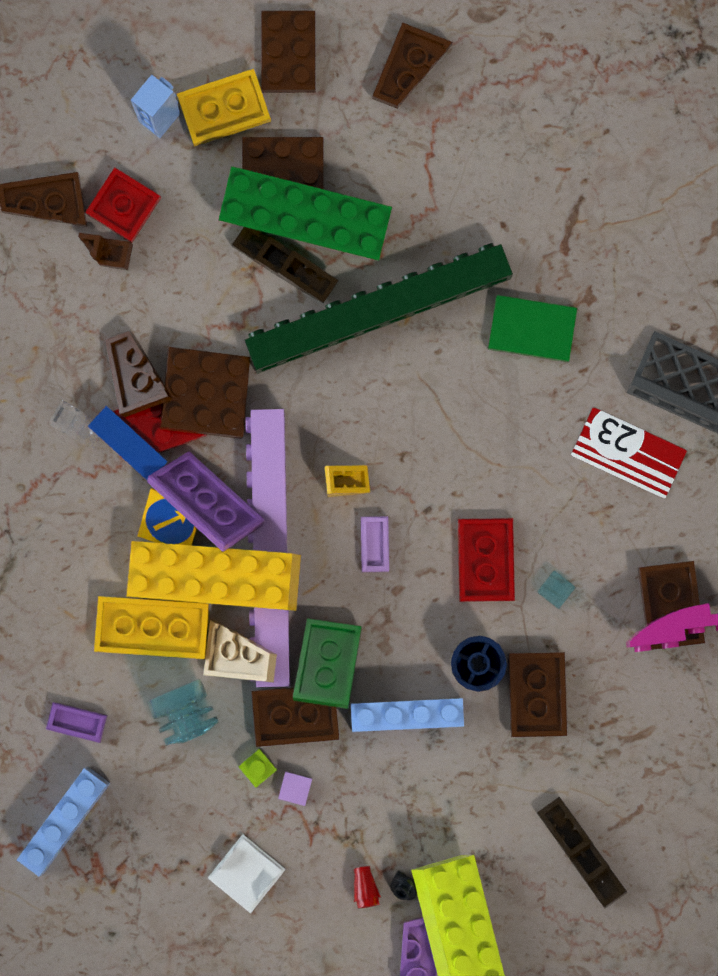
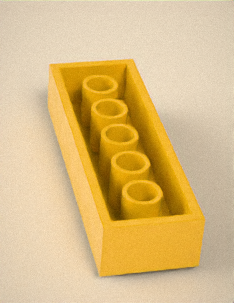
(214, 576)

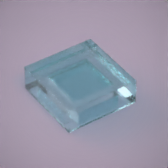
(556, 589)

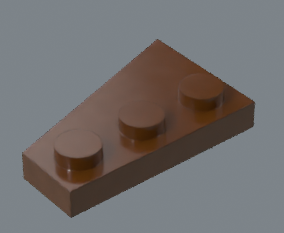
(408, 63)
(46, 198)

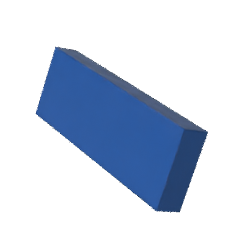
(127, 443)

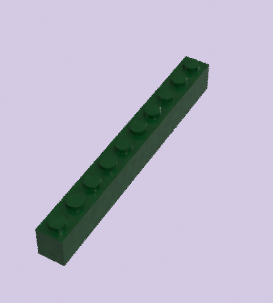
(379, 308)

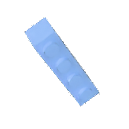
(407, 714)
(63, 821)

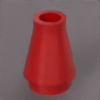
(365, 888)

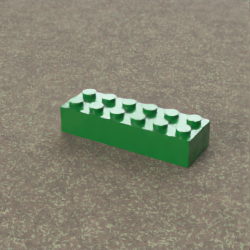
(305, 213)

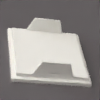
(246, 873)

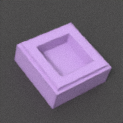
(295, 788)

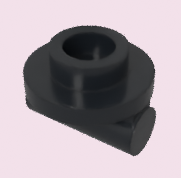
(403, 886)

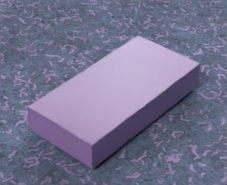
(375, 544)

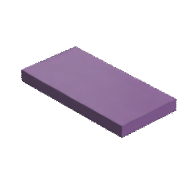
(205, 501)

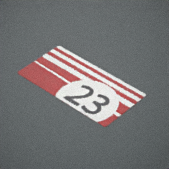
(629, 452)

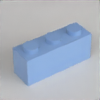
(156, 105)

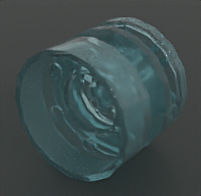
(183, 712)

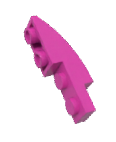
(671, 628)

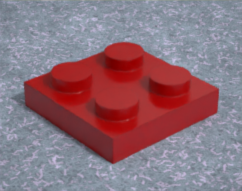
(123, 205)

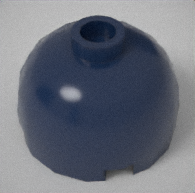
(478, 663)

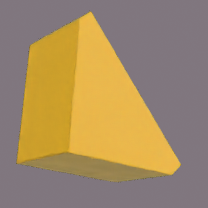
(347, 480)

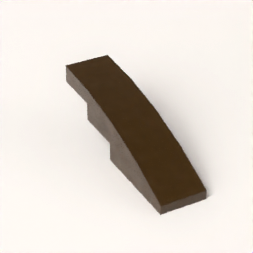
(285, 263)
(582, 852)

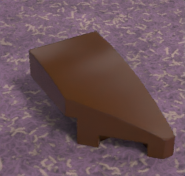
(108, 252)

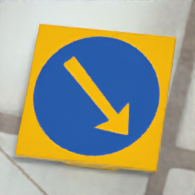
(164, 522)

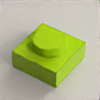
(257, 768)

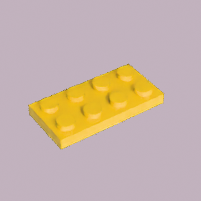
(151, 627)

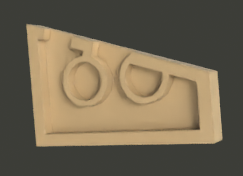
(237, 656)

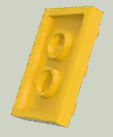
(224, 107)

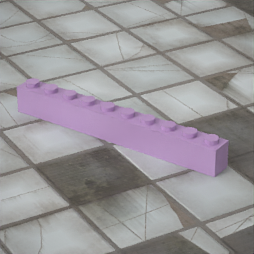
(269, 501)

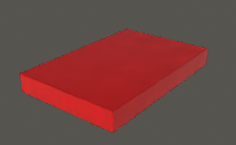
(486, 560)

